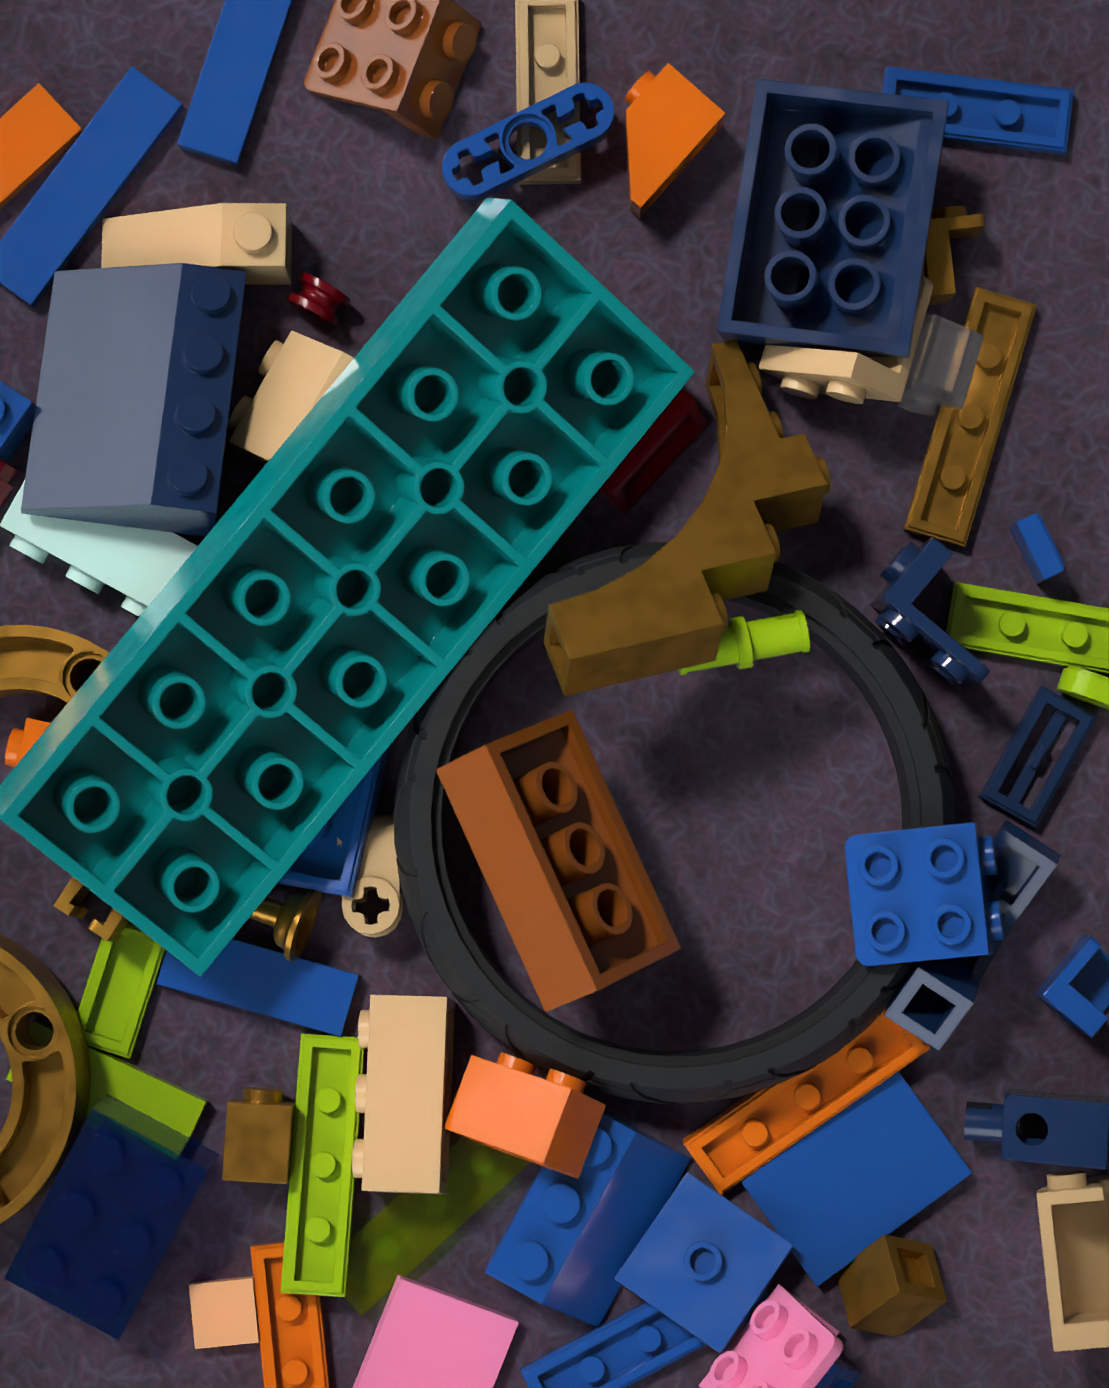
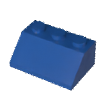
(580, 1231)

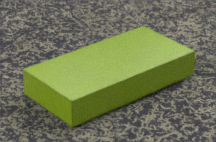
(120, 991)

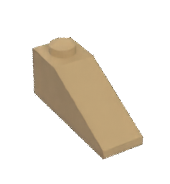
(212, 235)

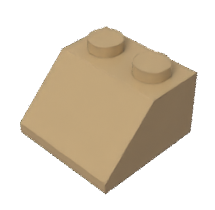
(293, 383)

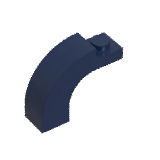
(943, 990)

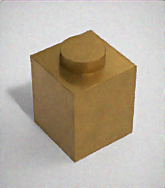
(258, 1137)

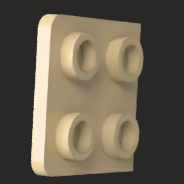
(841, 373)

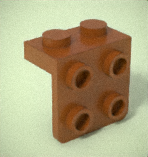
(395, 58)

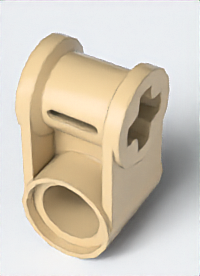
(377, 873)

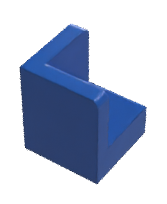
(1080, 986)

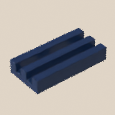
(1010, 803)

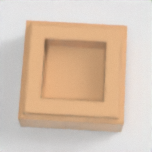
(224, 1312)

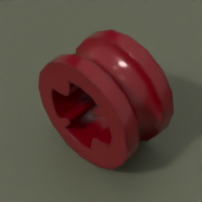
(318, 299)

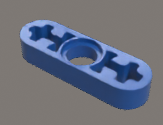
(577, 135)

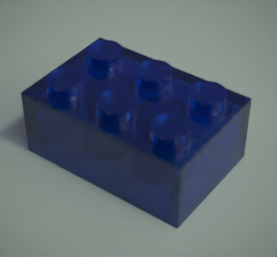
(111, 1216)

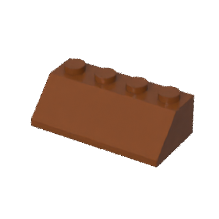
(558, 860)

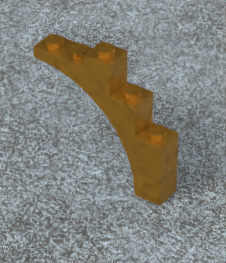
(673, 604)

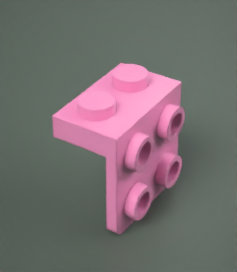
(778, 1348)

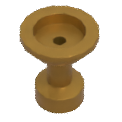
(290, 920)

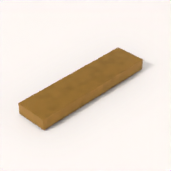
(966, 437)

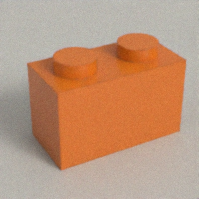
(526, 1115)

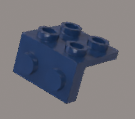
(906, 578)

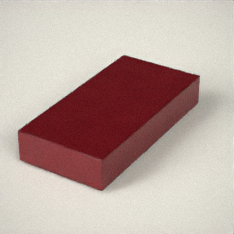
(655, 452)

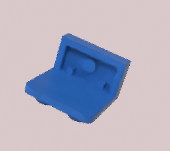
(922, 894)

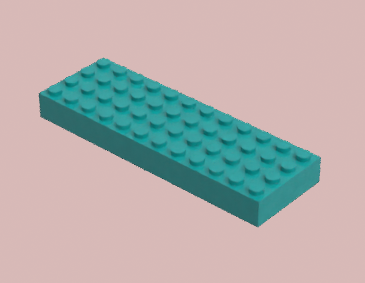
(342, 585)

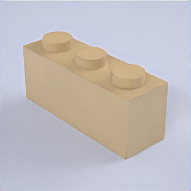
(405, 1094)

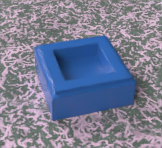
(1037, 548)

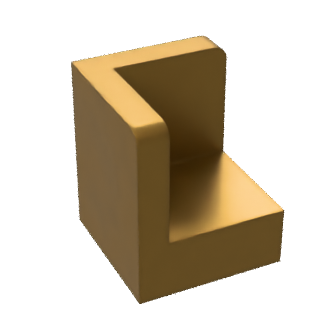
(891, 1286)

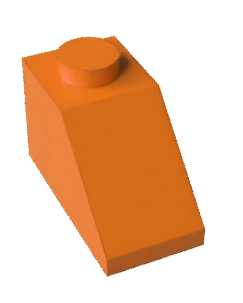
(664, 132)

